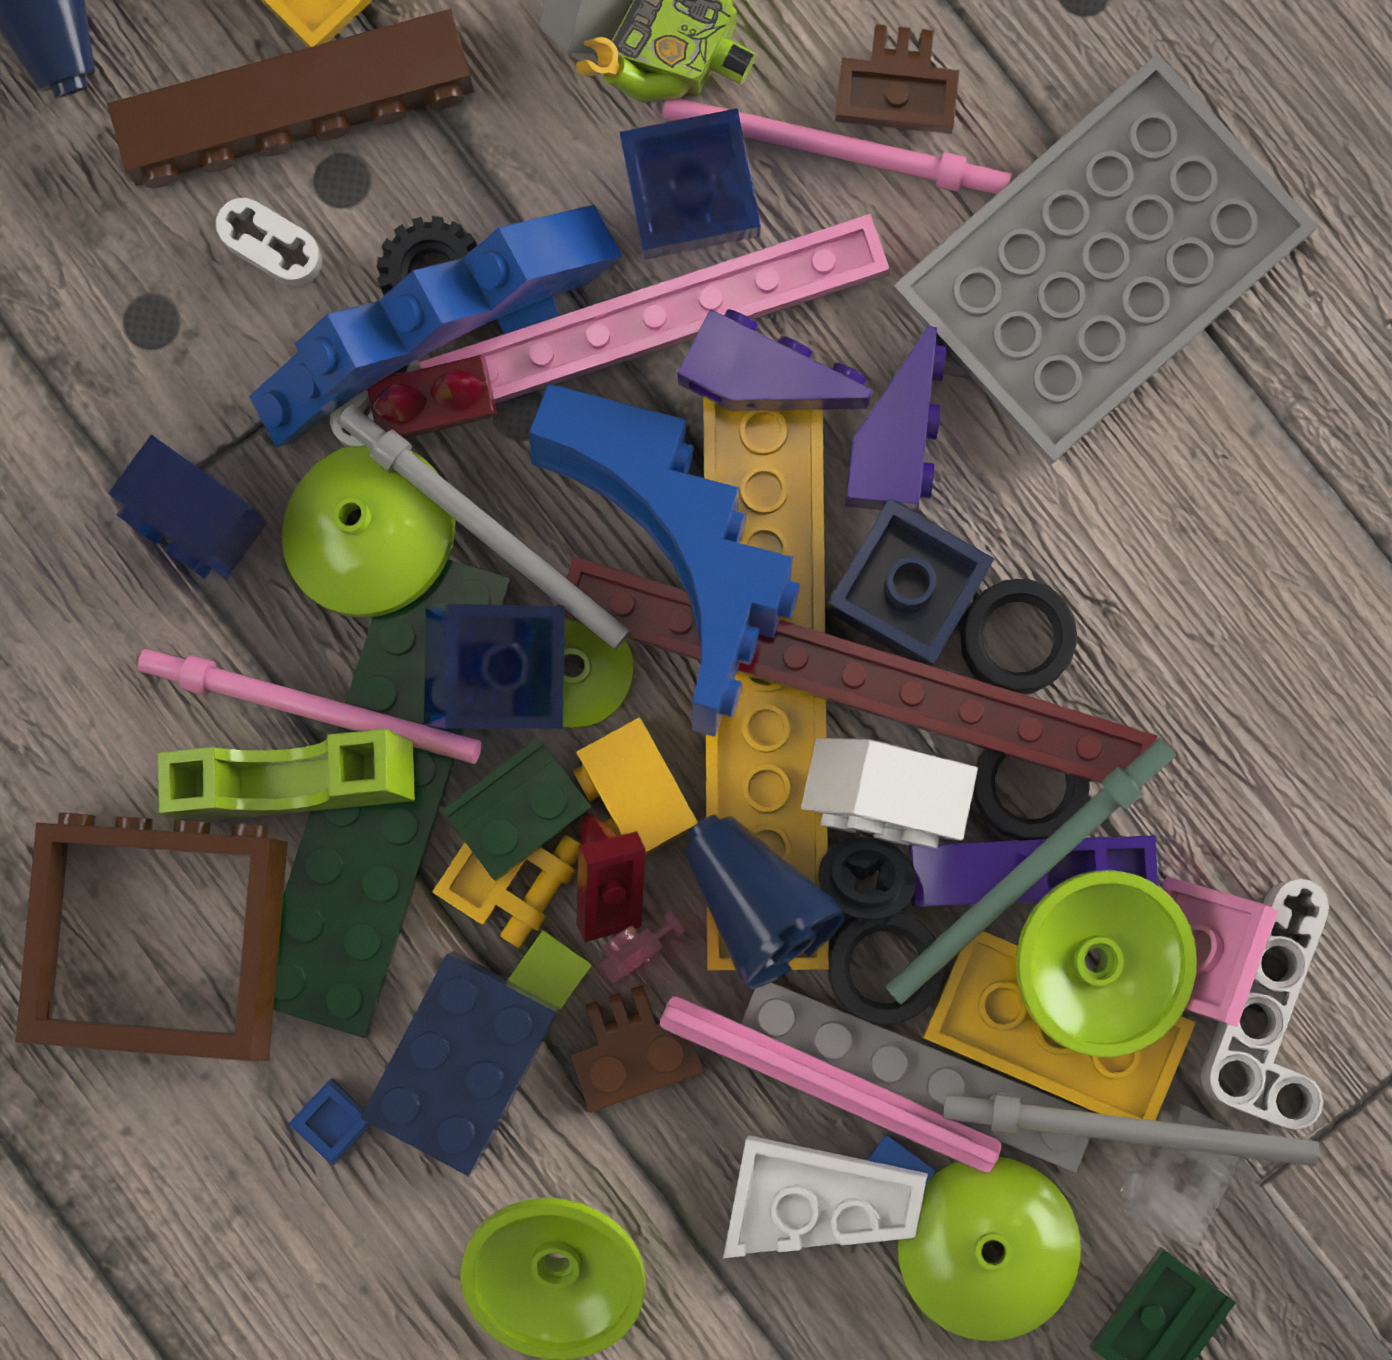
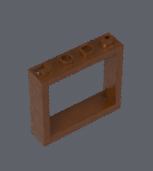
(259, 945)

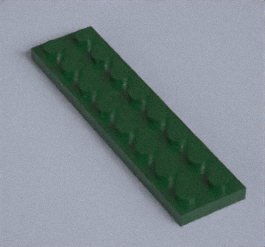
(364, 861)

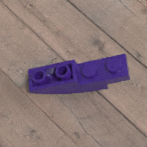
(970, 870)

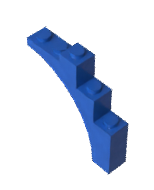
(428, 309)
(643, 468)

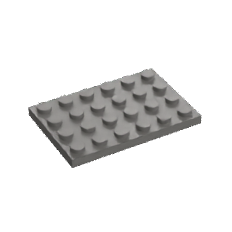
(1104, 258)

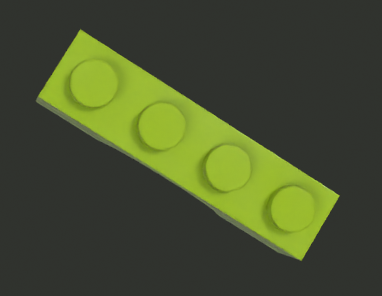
(333, 774)

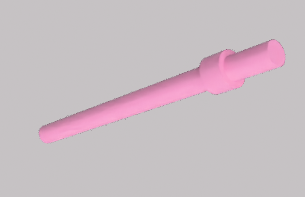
(949, 171)
(202, 676)

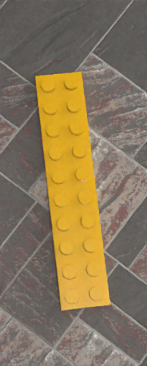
(766, 749)

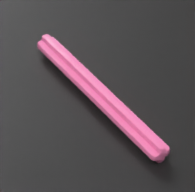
(830, 1084)

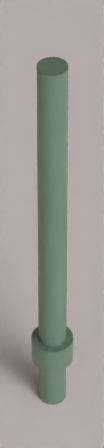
(1119, 789)

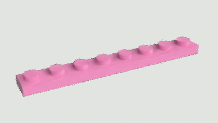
(677, 308)

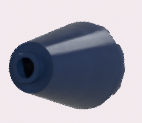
(50, 42)
(758, 900)

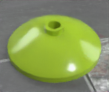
(380, 559)
(1142, 969)
(963, 1213)
(549, 1302)

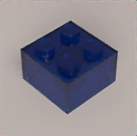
(691, 183)
(179, 501)
(494, 666)

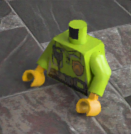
(670, 49)

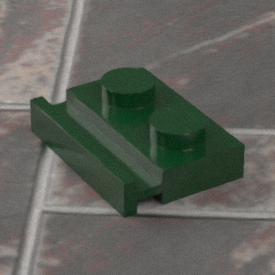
(516, 809)
(1163, 1315)

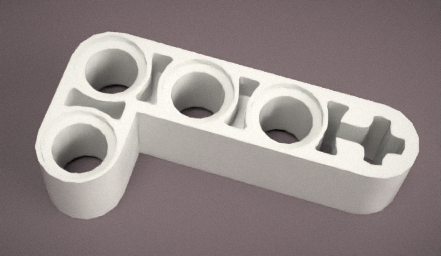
(1278, 1002)

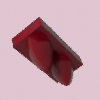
(434, 398)
(608, 880)

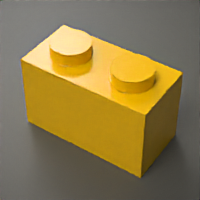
(635, 786)

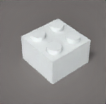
(888, 791)

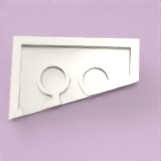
(818, 1198)

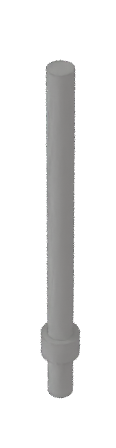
(394, 453)
(1008, 1114)

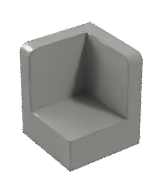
(580, 20)

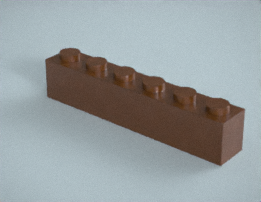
(291, 99)

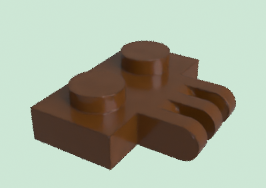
(898, 86)
(631, 1054)

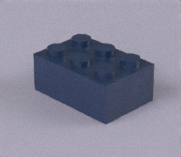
(460, 1063)

